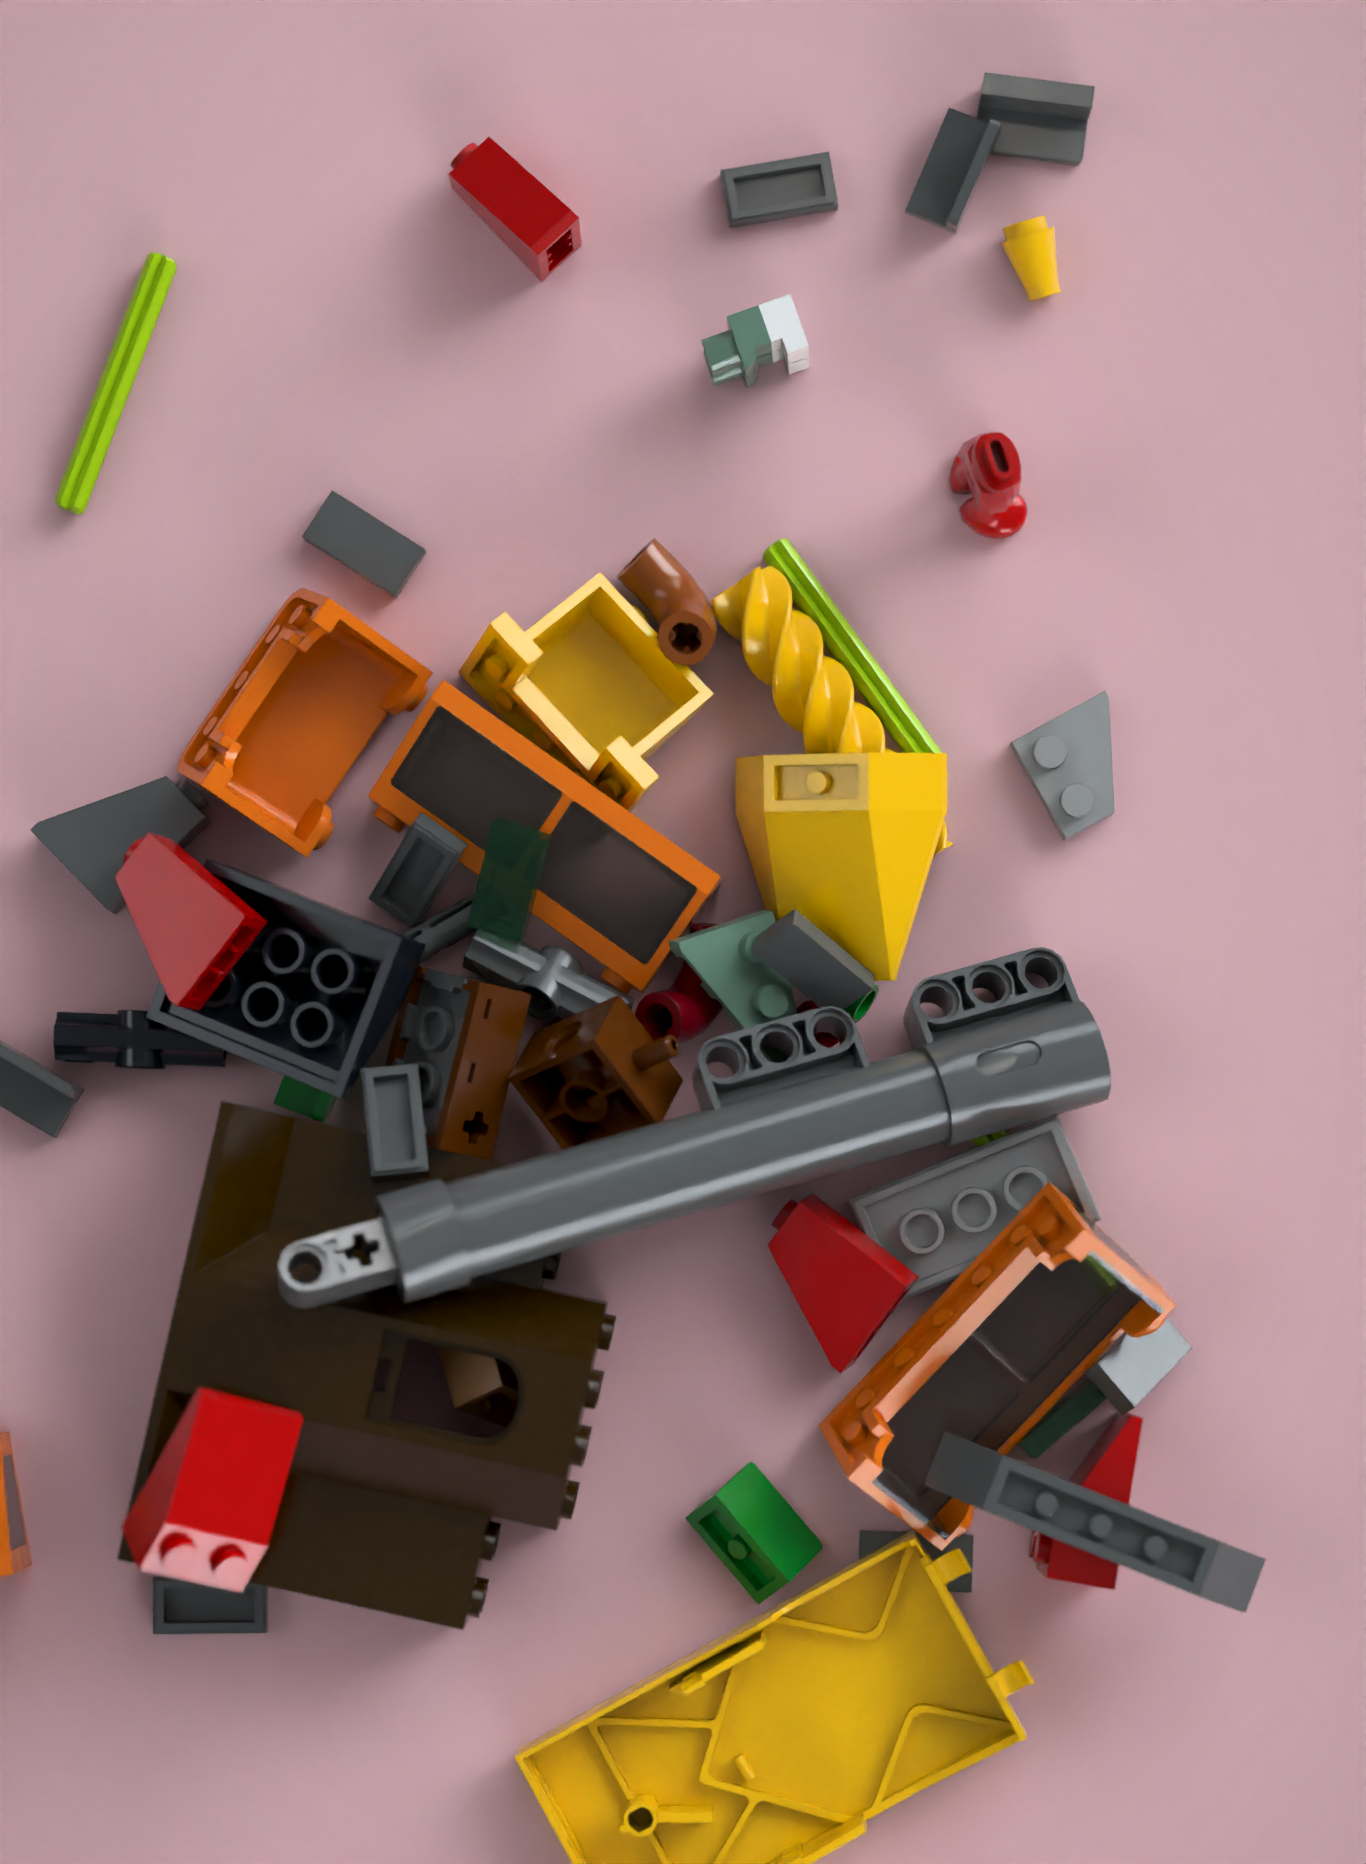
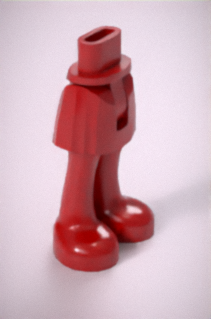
(992, 473)

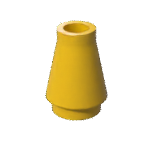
(1033, 256)

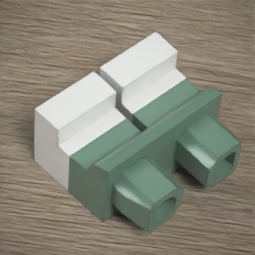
(757, 339)

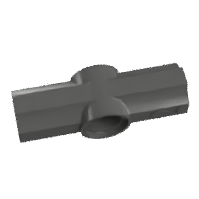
(547, 974)

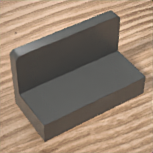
(1036, 117)
(952, 170)
(35, 1091)

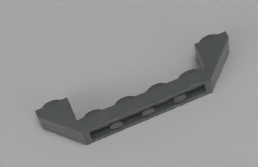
(1094, 1522)

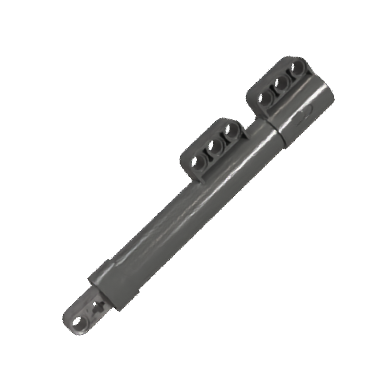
(754, 1135)

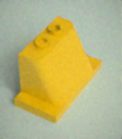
(588, 688)

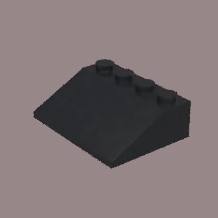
(305, 991)

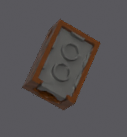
(464, 1050)

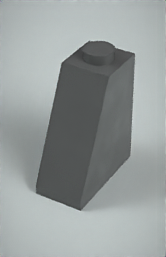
(97, 835)

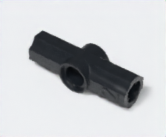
(129, 1042)

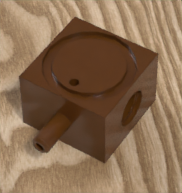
(597, 1074)

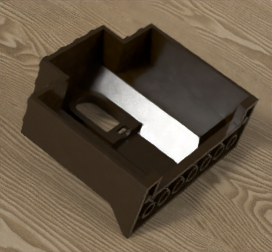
(370, 1501)

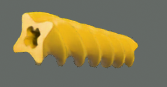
(787, 654)

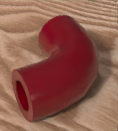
(683, 1008)

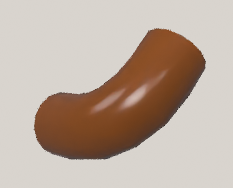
(674, 601)

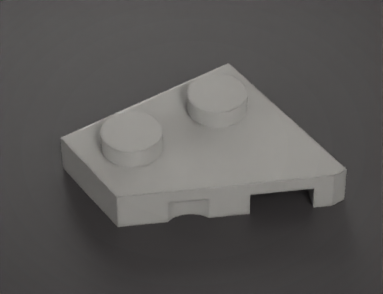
(1072, 765)

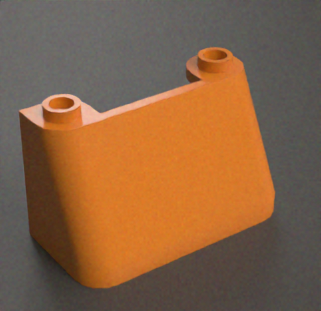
(300, 718)

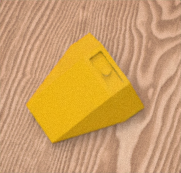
(844, 842)

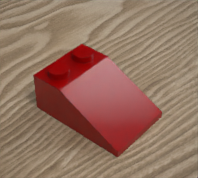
(1105, 1470)
(214, 1491)

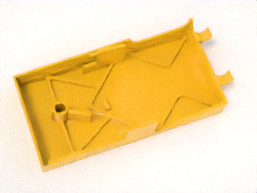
(784, 1725)

